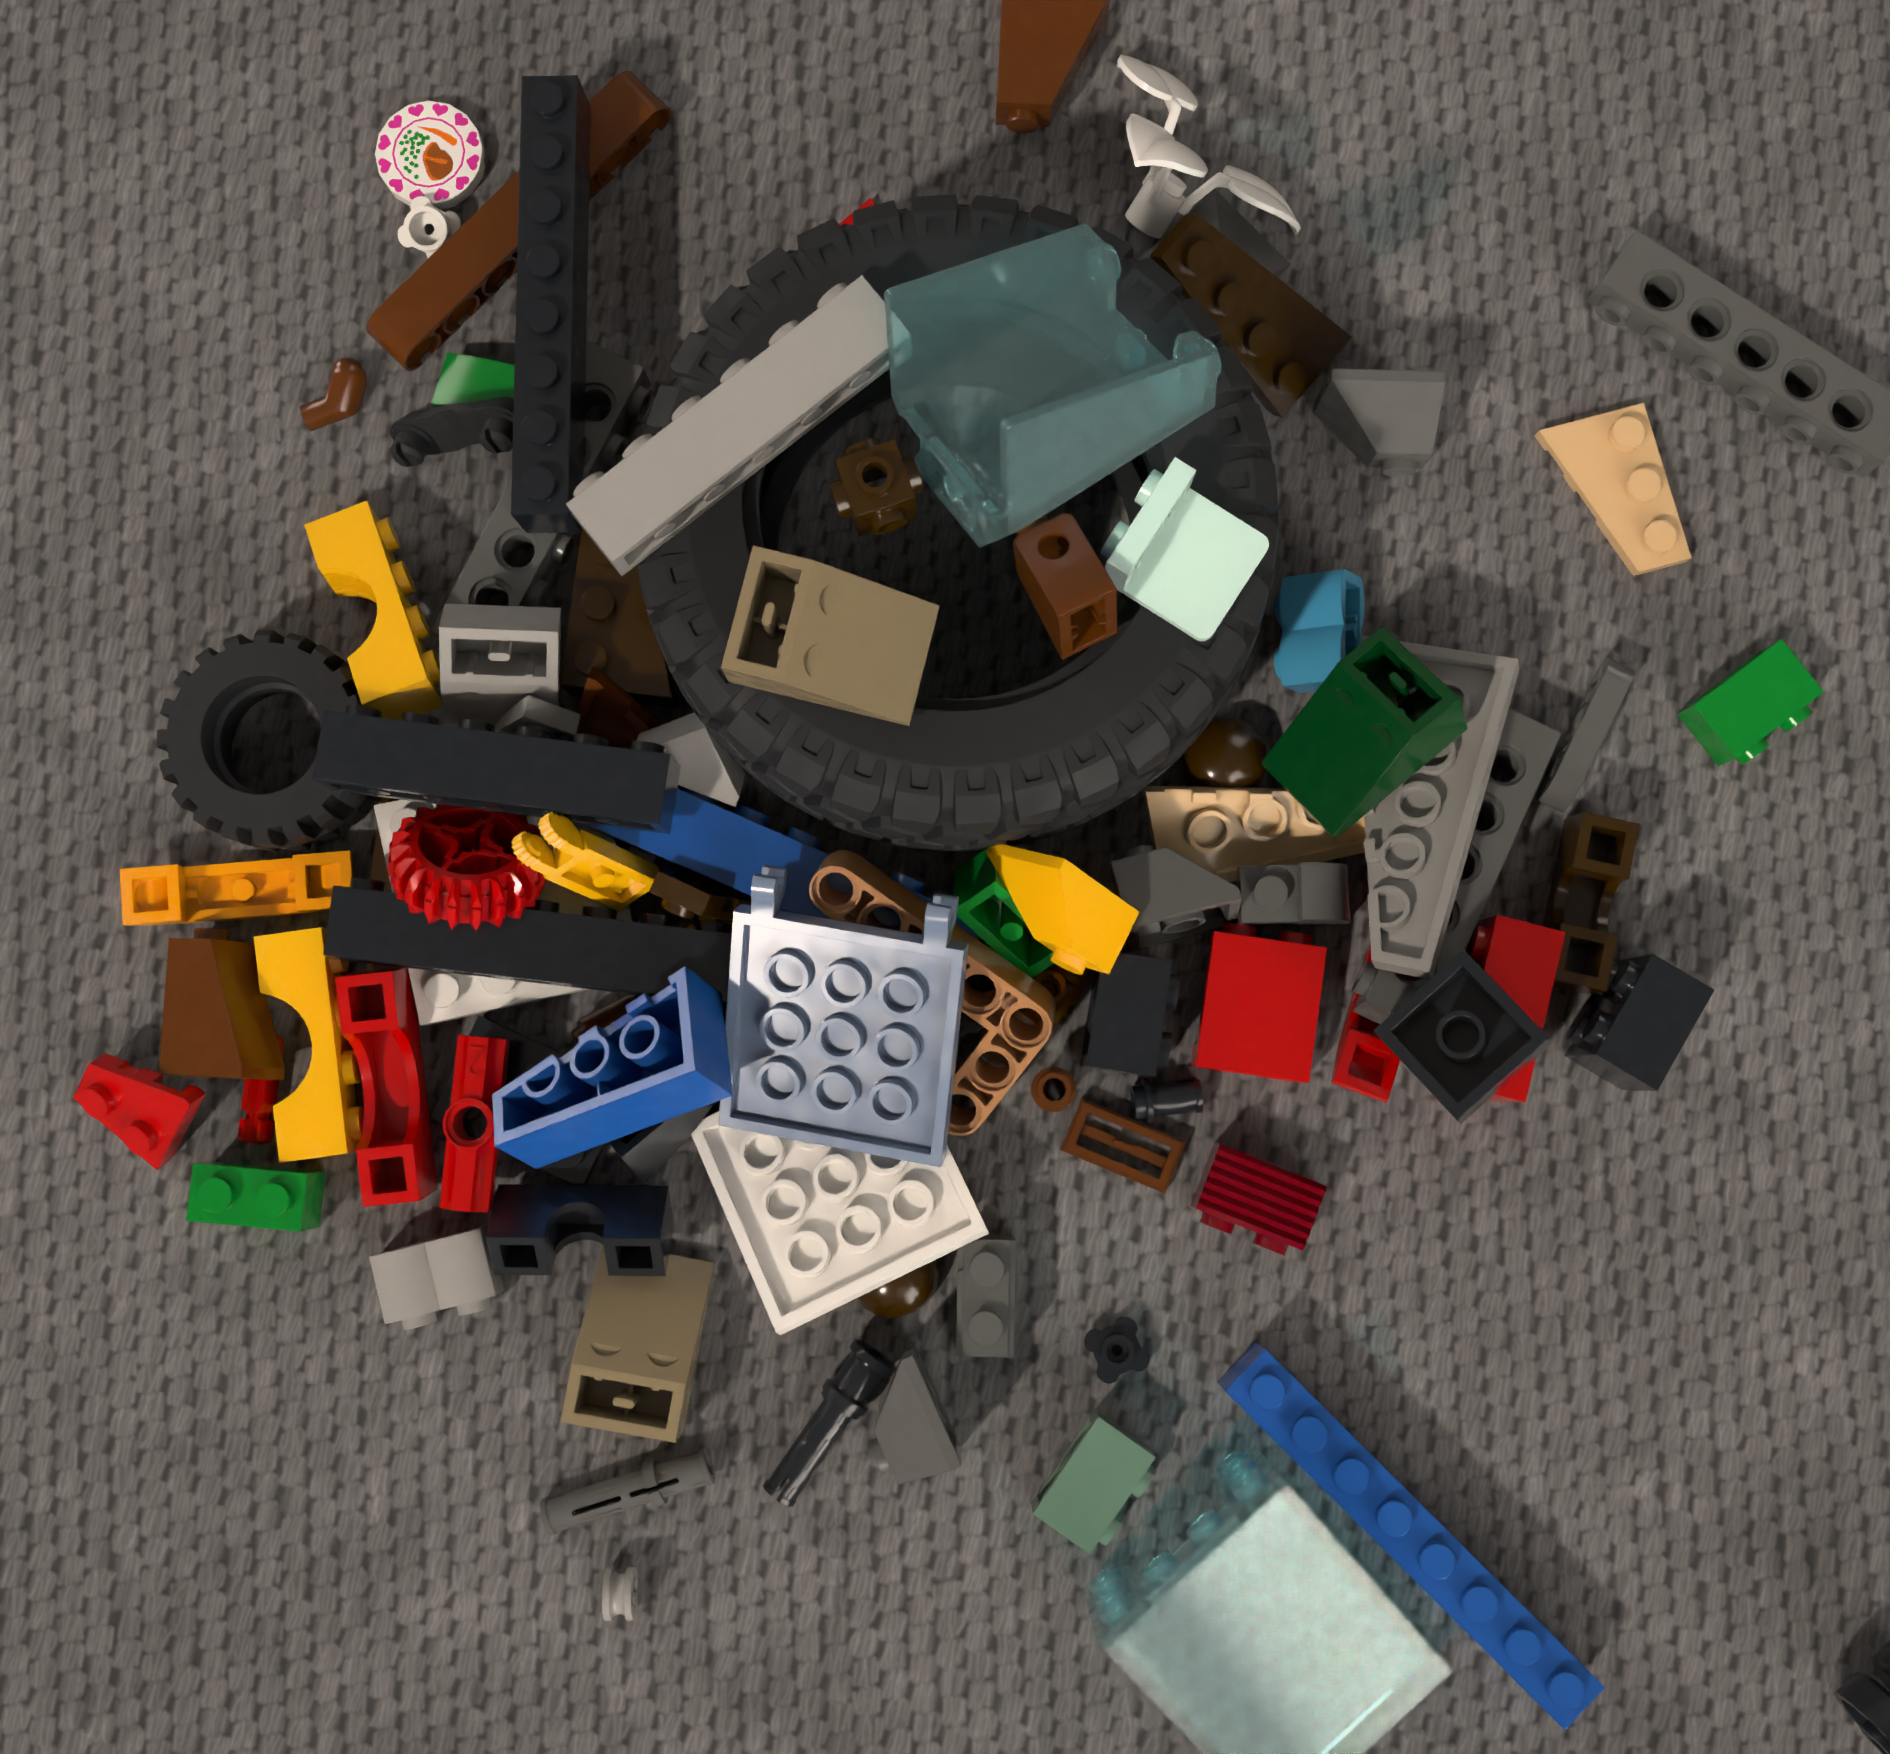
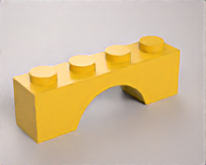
(358, 561)
(322, 1111)

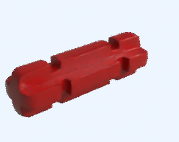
(258, 1101)

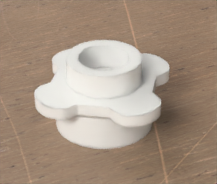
(423, 213)

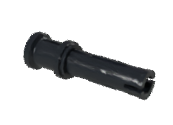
(843, 1399)

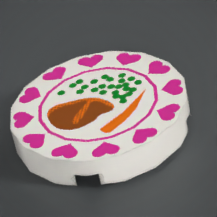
(431, 154)

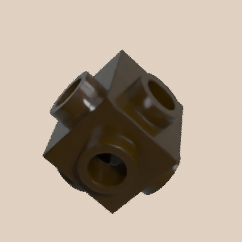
(880, 507)

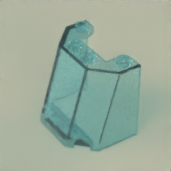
(1033, 379)

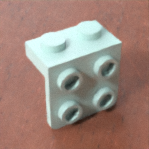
(1182, 553)

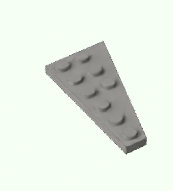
(1426, 825)

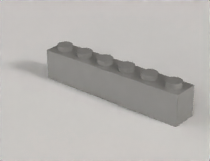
(736, 426)

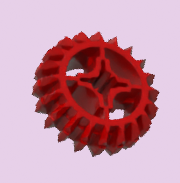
(462, 865)

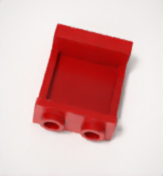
(1260, 1004)

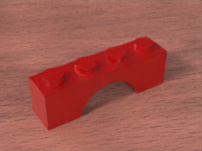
(396, 1134)

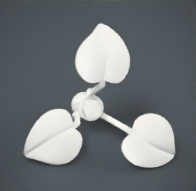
(1156, 147)

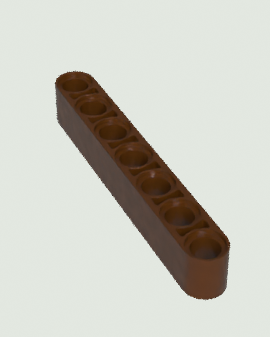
(484, 249)

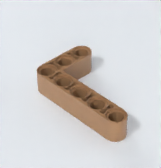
(991, 1009)

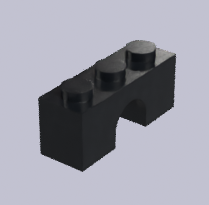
(538, 1221)

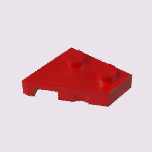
(138, 1107)

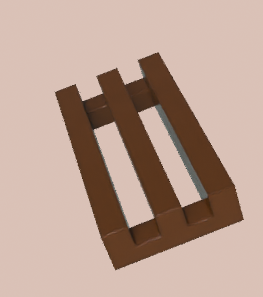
(1167, 1164)

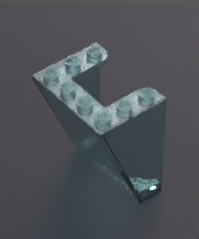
(1264, 1628)

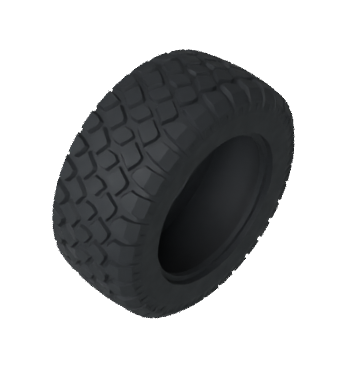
(965, 766)

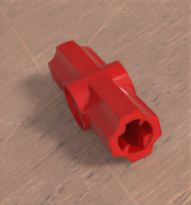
(468, 1161)

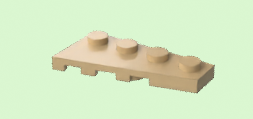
(1242, 828)

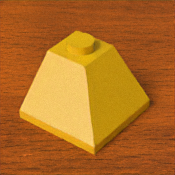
(1065, 908)

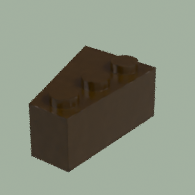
(613, 632)

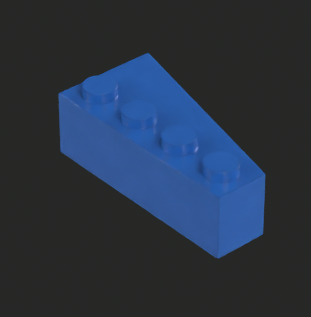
(620, 1078)

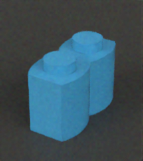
(1319, 625)

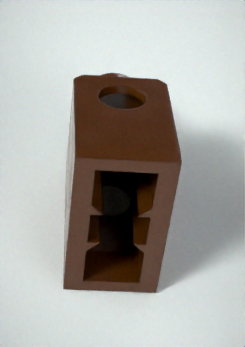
(1066, 583)

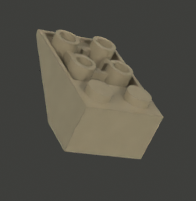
(828, 637)
(639, 1350)

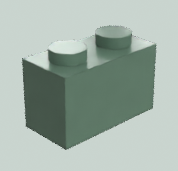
(1094, 1483)

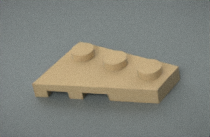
(1623, 483)

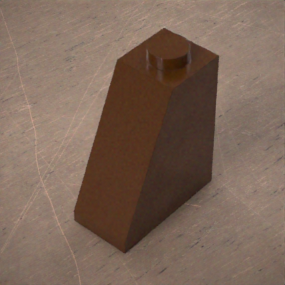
(1041, 55)
(215, 1011)

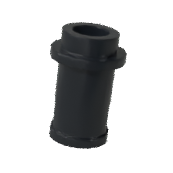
(1166, 1098)

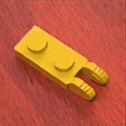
(585, 862)

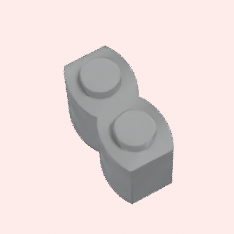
(435, 1277)

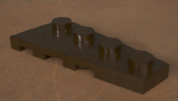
(1268, 324)

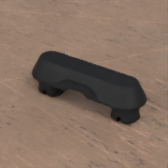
(452, 428)

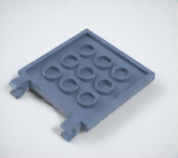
(843, 1027)

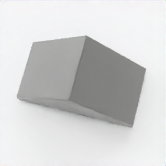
(703, 761)

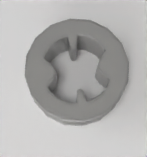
(620, 1593)

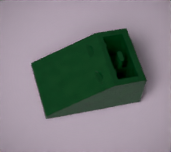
(1364, 733)

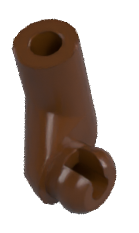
(342, 395)

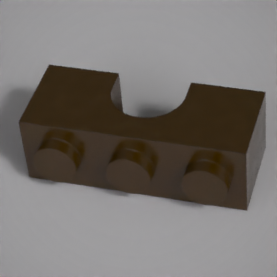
(1589, 867)

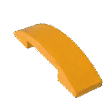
(232, 889)

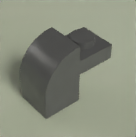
(1294, 894)

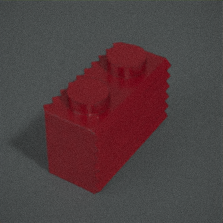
(1257, 1197)

